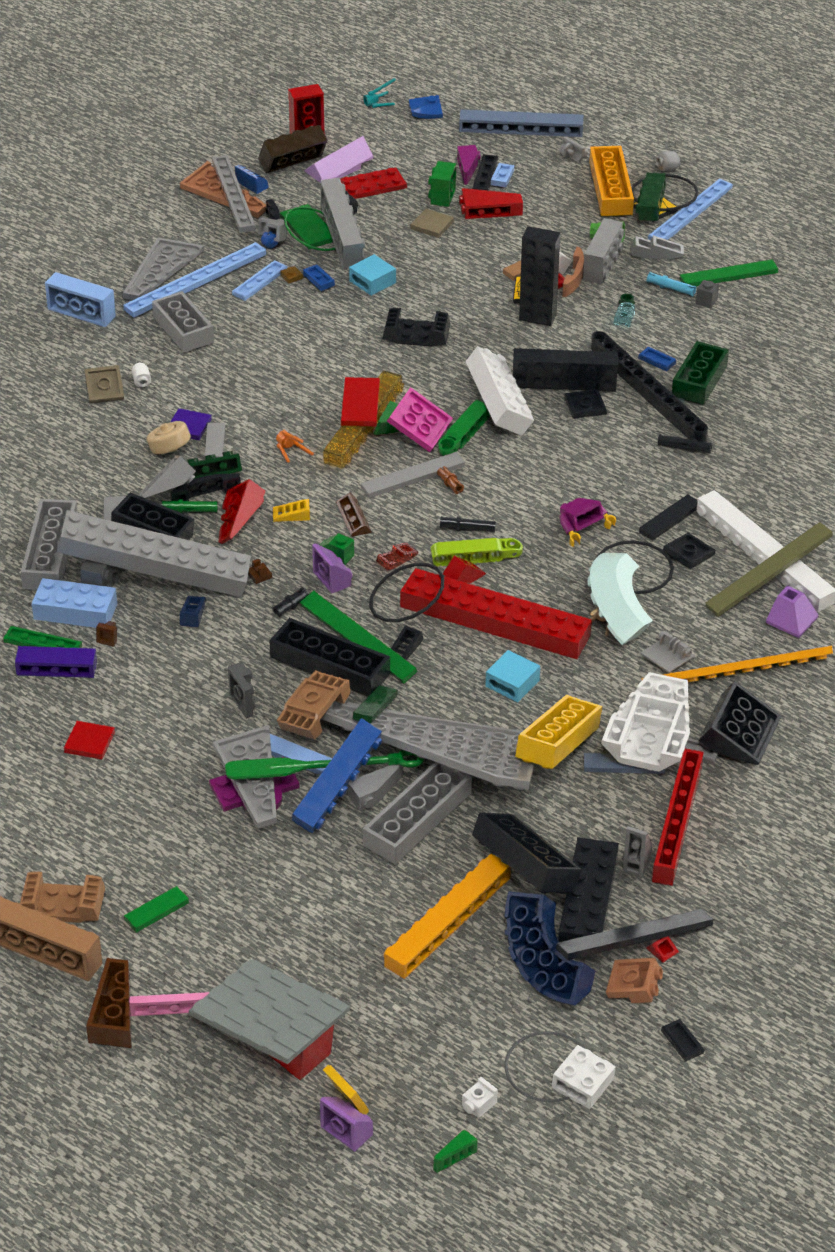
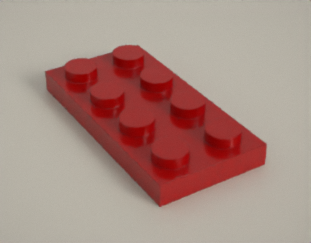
(374, 183)

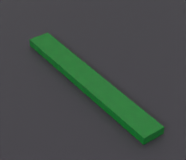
(354, 632)

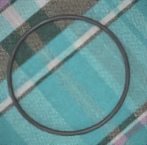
(520, 1040)

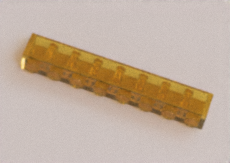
(349, 438)

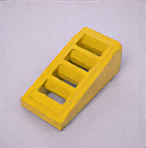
(295, 511)

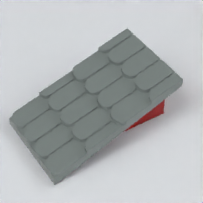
(274, 1015)

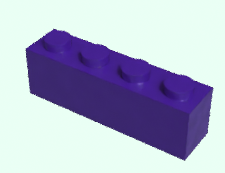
(56, 661)

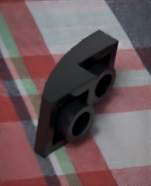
(272, 210)

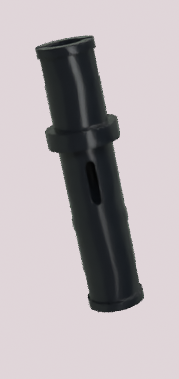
(682, 443)
(467, 524)

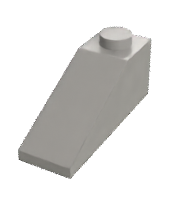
(372, 787)
(637, 851)

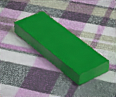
(156, 909)

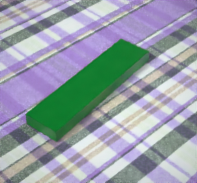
(26, 637)

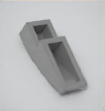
(656, 248)

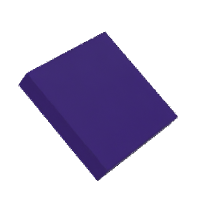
(195, 422)

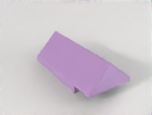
(342, 161)

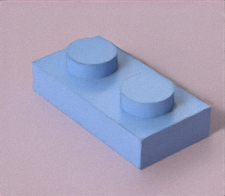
(502, 175)

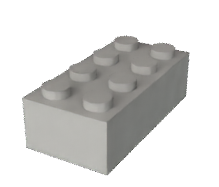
(603, 251)
(183, 321)

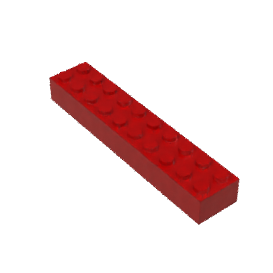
(497, 613)

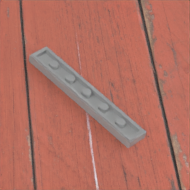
(411, 475)

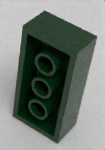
(700, 372)

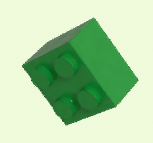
(442, 183)

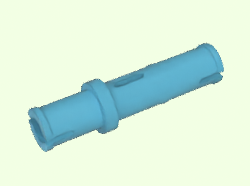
(664, 281)

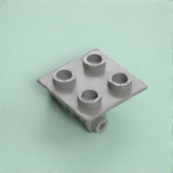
(668, 652)

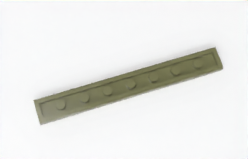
(769, 569)

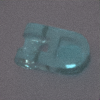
(626, 310)

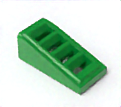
(456, 1150)

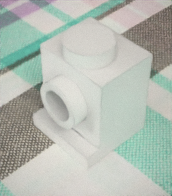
(479, 1098)

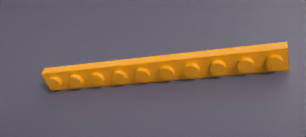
(747, 665)

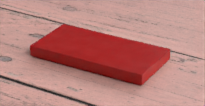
(360, 401)

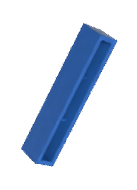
(336, 776)

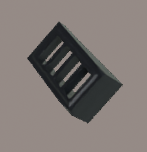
(407, 632)

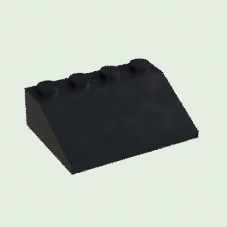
(740, 725)

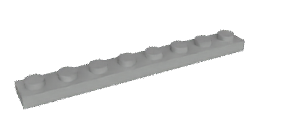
(233, 194)

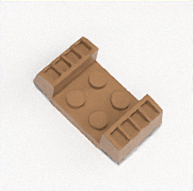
(311, 702)
(63, 901)

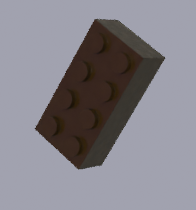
(292, 148)

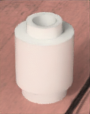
(141, 375)

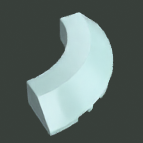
(614, 595)

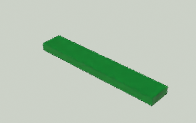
(731, 273)

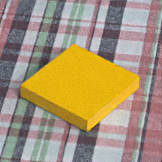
(345, 1089)

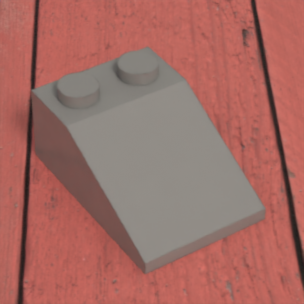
(172, 475)

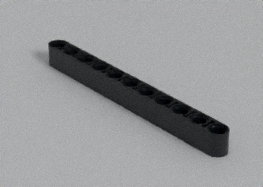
(652, 390)

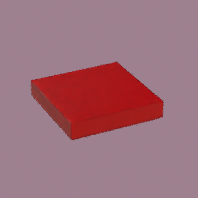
(89, 740)

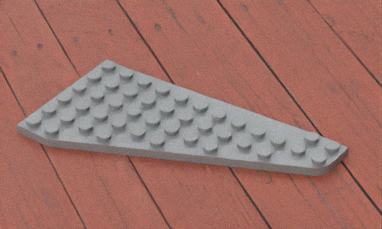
(466, 747)

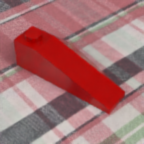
(239, 505)

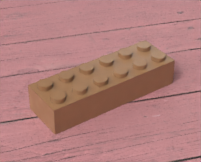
(49, 940)

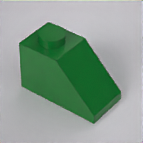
(383, 426)
(341, 546)

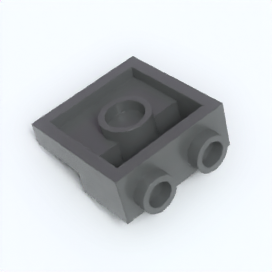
(241, 688)

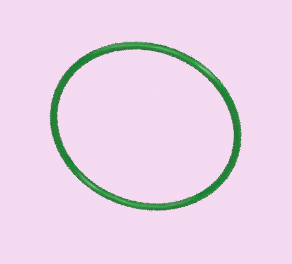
(285, 222)

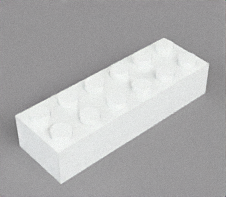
(499, 390)

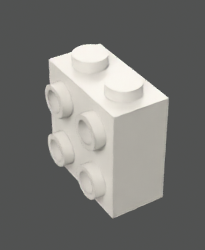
(583, 1076)

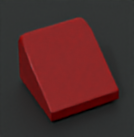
(663, 949)

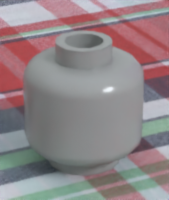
(668, 161)

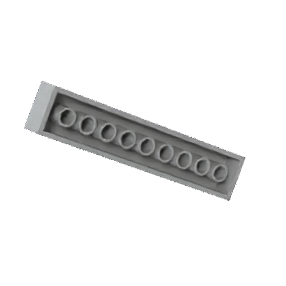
(154, 553)

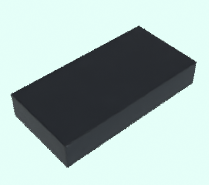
(682, 1040)

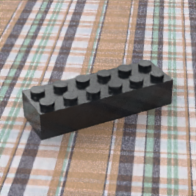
(539, 276)
(565, 369)
(329, 654)
(526, 853)
(588, 906)

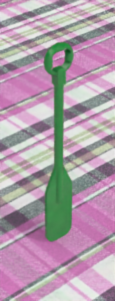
(285, 766)

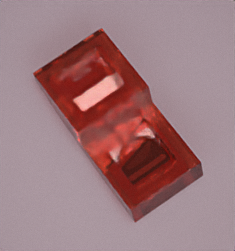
(400, 554)

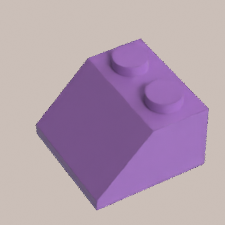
(330, 569)
(345, 1122)

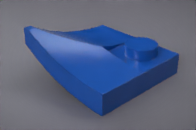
(426, 107)

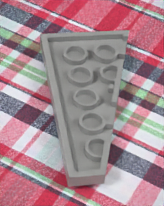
(160, 263)
(256, 792)

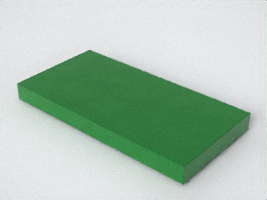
(308, 226)

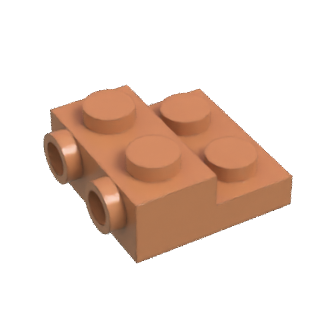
(635, 979)

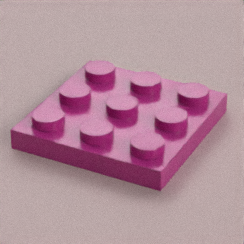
(420, 419)

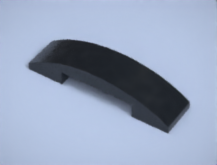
(205, 485)

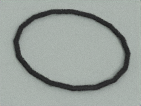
(673, 176)
(652, 546)
(417, 613)

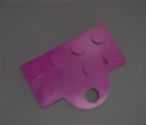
(230, 799)

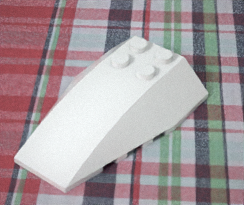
(651, 724)

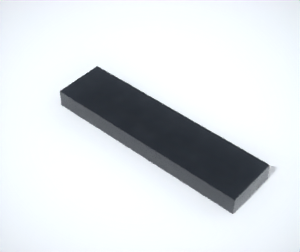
(485, 172)
(669, 517)

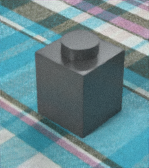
(707, 294)

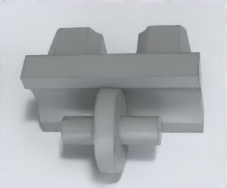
(573, 150)

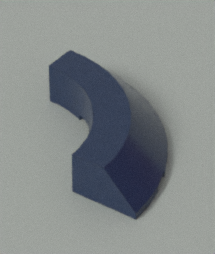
(534, 950)

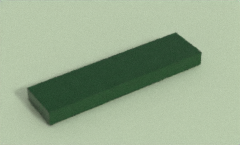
(375, 704)

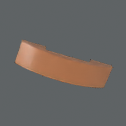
(573, 281)

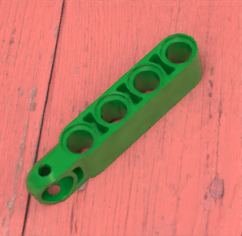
(464, 428)

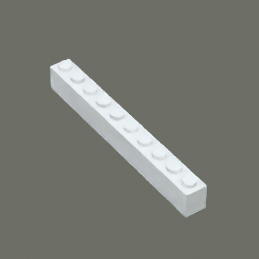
(762, 546)

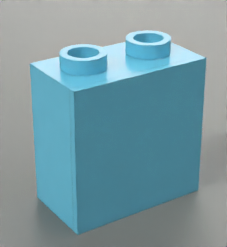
(372, 274)
(512, 676)

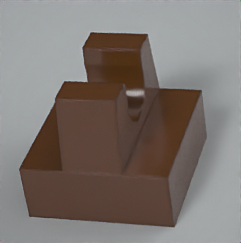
(259, 572)
(106, 633)

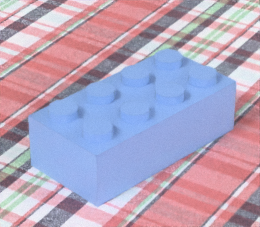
(80, 299)
(74, 603)

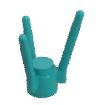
(371, 99)

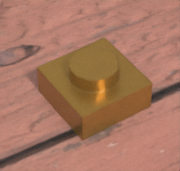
(291, 274)

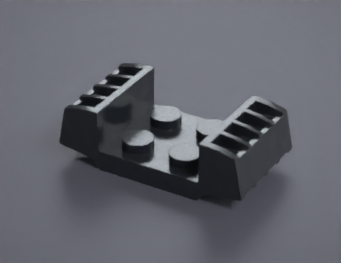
(415, 331)

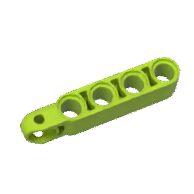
(475, 550)

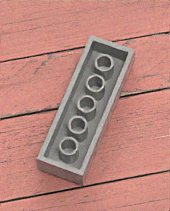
(341, 222)
(41, 554)
(416, 811)

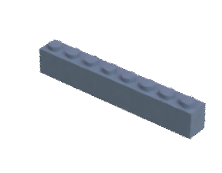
(521, 123)

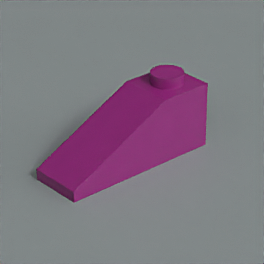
(468, 161)

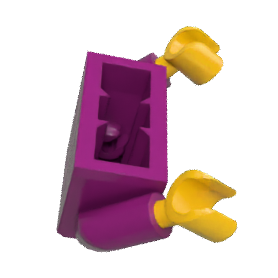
(581, 514)

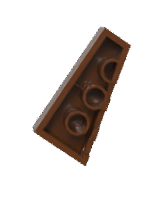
(111, 1013)

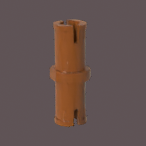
(450, 480)

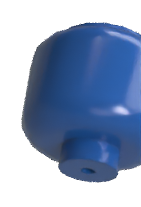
(268, 240)

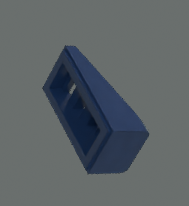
(191, 614)

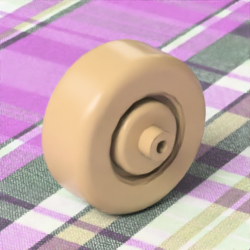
(168, 437)

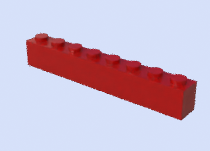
(677, 817)

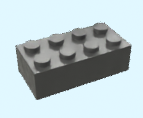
(99, 573)

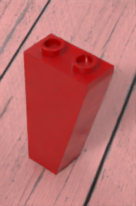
(489, 204)

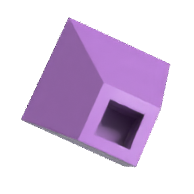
(792, 612)

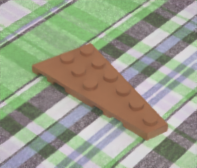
(207, 184)

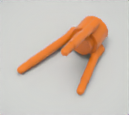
(286, 440)

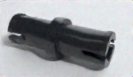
(290, 602)

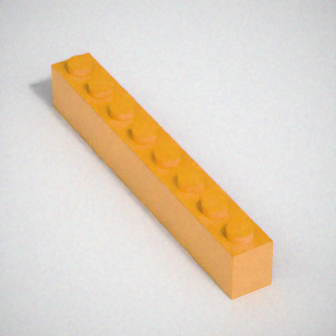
(446, 916)

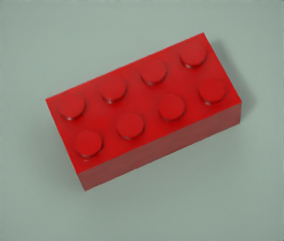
(306, 107)

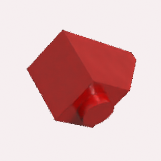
(463, 570)

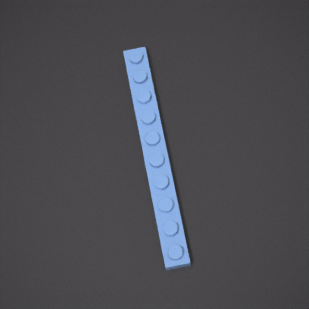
(197, 278)

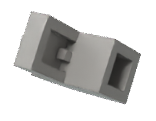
(276, 226)

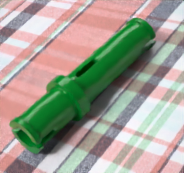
(191, 506)

